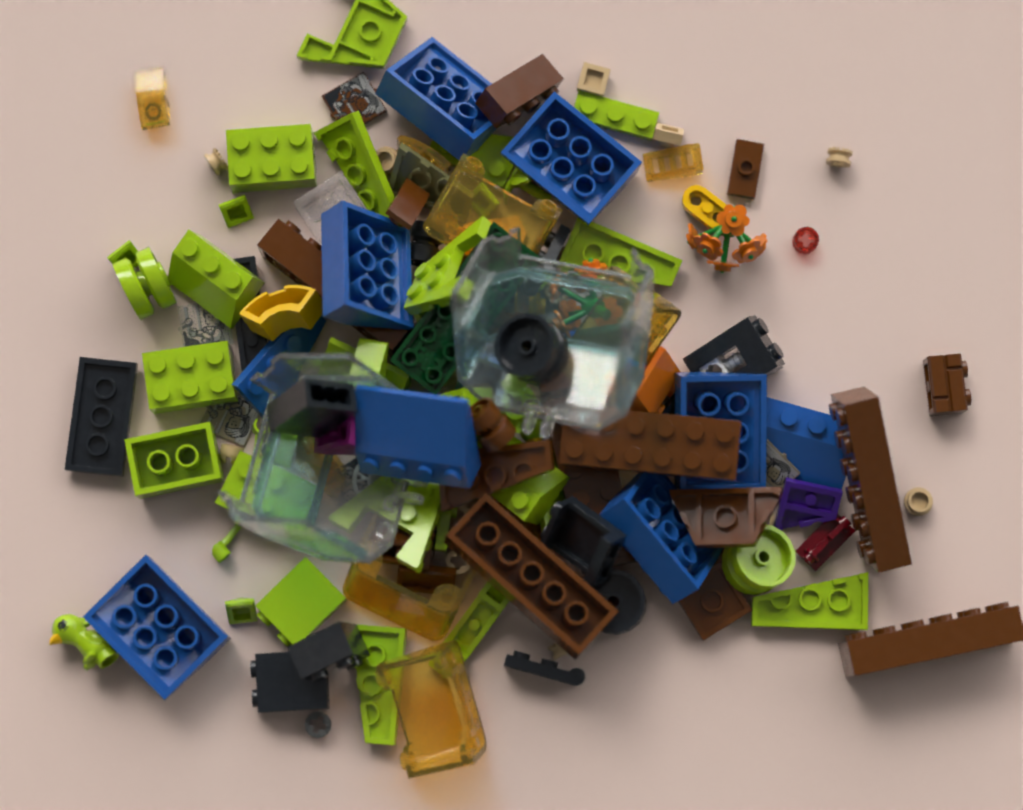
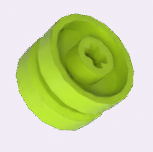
(144, 283)
(760, 567)

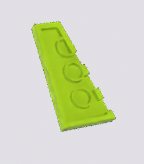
(356, 156)
(615, 250)
(821, 605)
(378, 705)

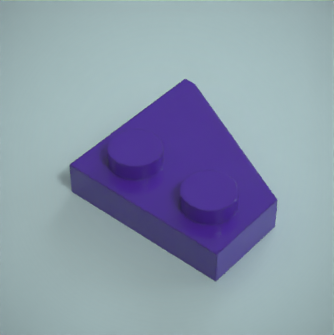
(806, 504)

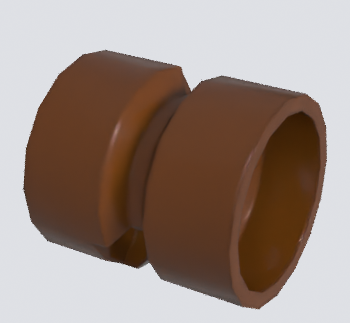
(491, 428)

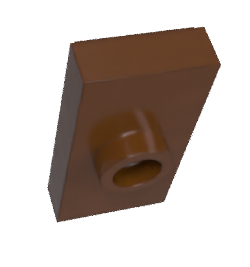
(745, 169)
(426, 580)

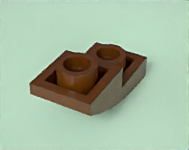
(407, 204)

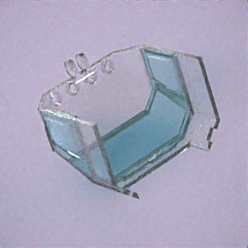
(597, 310)
(318, 499)

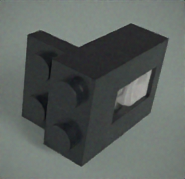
(751, 341)

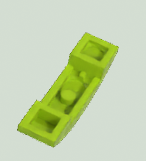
(478, 619)

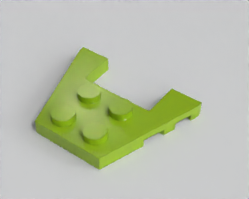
(364, 39)
(436, 277)
(419, 522)

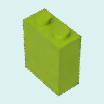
(300, 603)

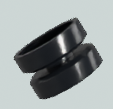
(531, 349)
(631, 601)

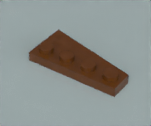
(500, 471)

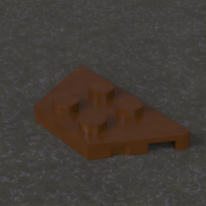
(726, 514)

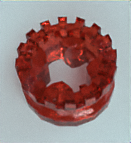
(798, 245)

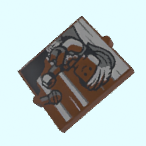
(354, 96)

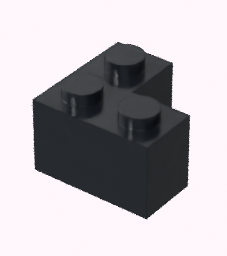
(330, 648)

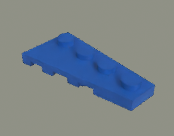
(291, 341)

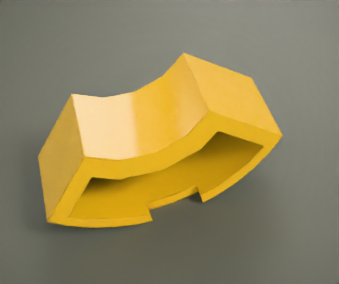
(283, 310)

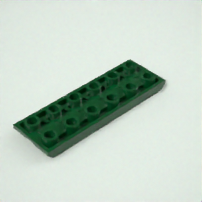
(430, 346)

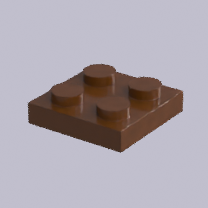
(714, 604)

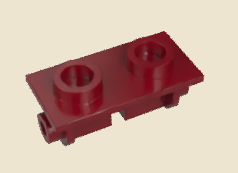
(825, 541)

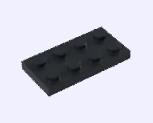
(101, 416)

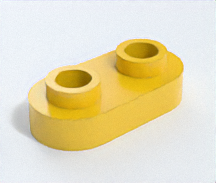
(709, 205)

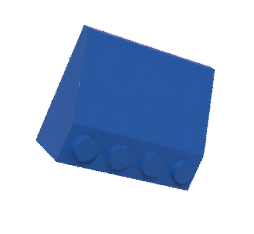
(439, 97)
(571, 158)
(365, 268)
(729, 398)
(415, 436)
(807, 441)
(659, 536)
(156, 627)

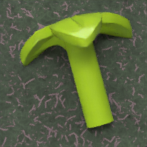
(522, 181)

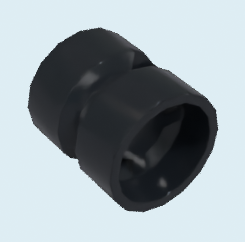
(422, 245)

